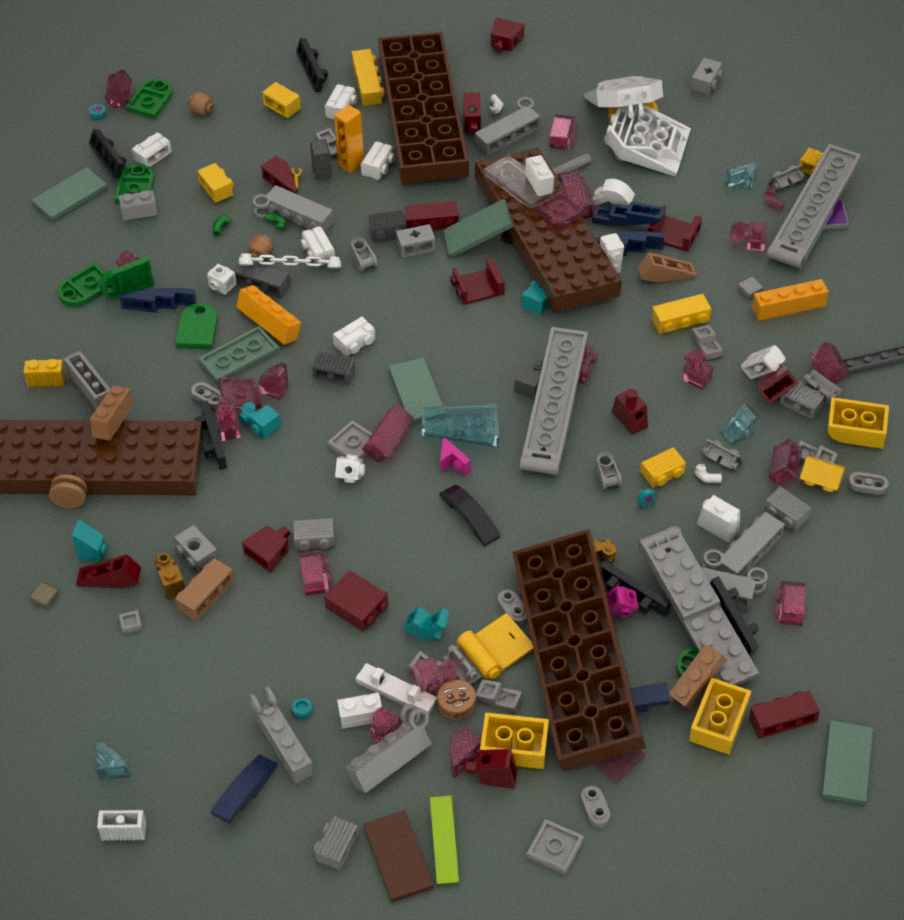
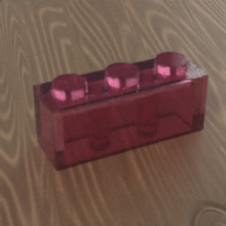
(576, 188)
(388, 433)

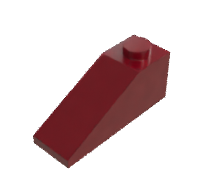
(278, 173)
(110, 573)

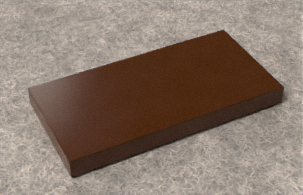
(398, 856)

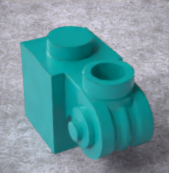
(534, 299)
(263, 421)

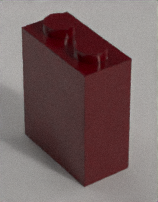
(356, 601)

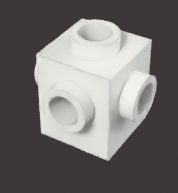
(221, 279)
(343, 468)

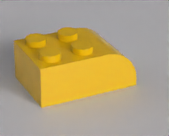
(858, 422)
(720, 716)
(522, 734)

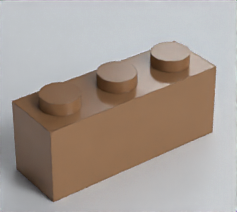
(111, 413)
(204, 589)
(697, 676)

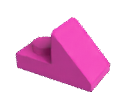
(453, 456)

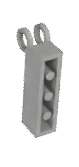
(508, 129)
(295, 209)
(86, 378)
(749, 547)
(744, 584)
(282, 738)
(391, 752)

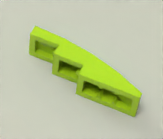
(444, 840)

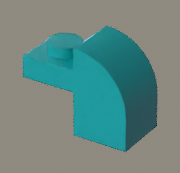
(426, 625)

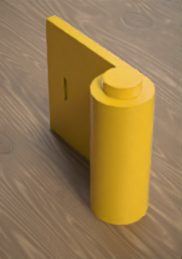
(495, 646)

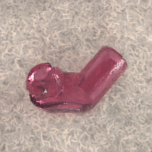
(772, 200)

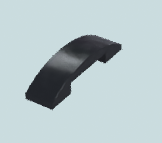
(472, 512)

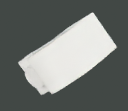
(615, 192)

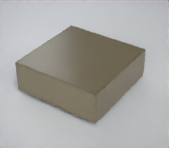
(44, 595)

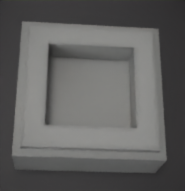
(750, 287)
(130, 622)

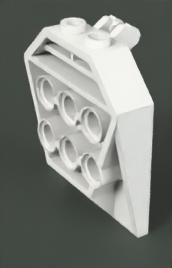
(626, 92)
(648, 140)

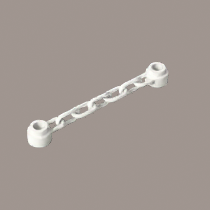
(247, 260)

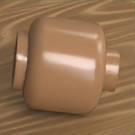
(201, 103)
(260, 246)

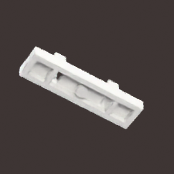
(395, 689)

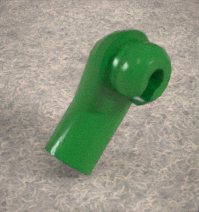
(276, 218)
(217, 225)

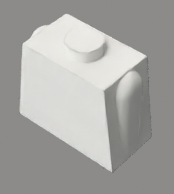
(720, 518)

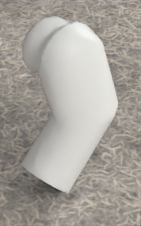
(497, 104)
(706, 477)

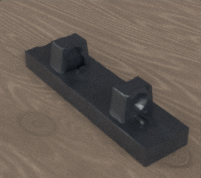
(309, 61)
(105, 151)
(215, 448)
(648, 598)
(743, 631)

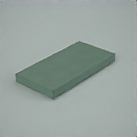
(69, 194)
(478, 228)
(239, 354)
(415, 387)
(847, 762)

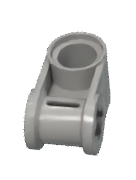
(362, 254)
(607, 471)

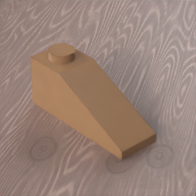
(663, 269)

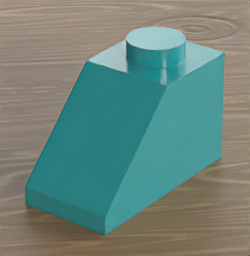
(88, 543)

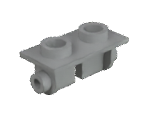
(780, 179)
(825, 386)
(729, 457)
(466, 669)

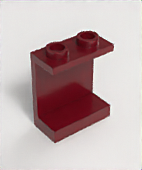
(677, 232)
(479, 284)

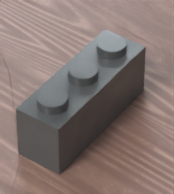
(264, 277)

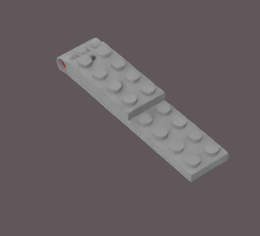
(813, 207)
(554, 401)
(696, 602)

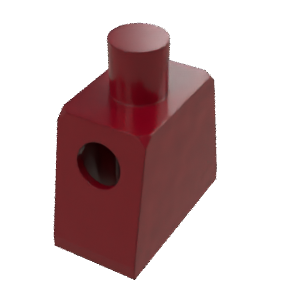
(506, 34)
(472, 119)
(776, 383)
(631, 411)
(267, 547)
(494, 768)

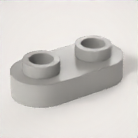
(207, 393)
(867, 483)
(512, 605)
(595, 804)

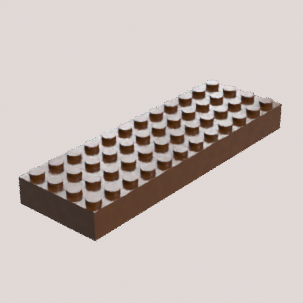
(422, 108)
(562, 260)
(136, 460)
(578, 651)

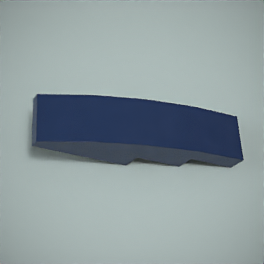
(623, 215)
(639, 241)
(152, 299)
(650, 695)
(243, 788)

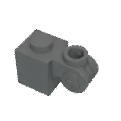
(527, 380)

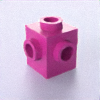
(623, 601)

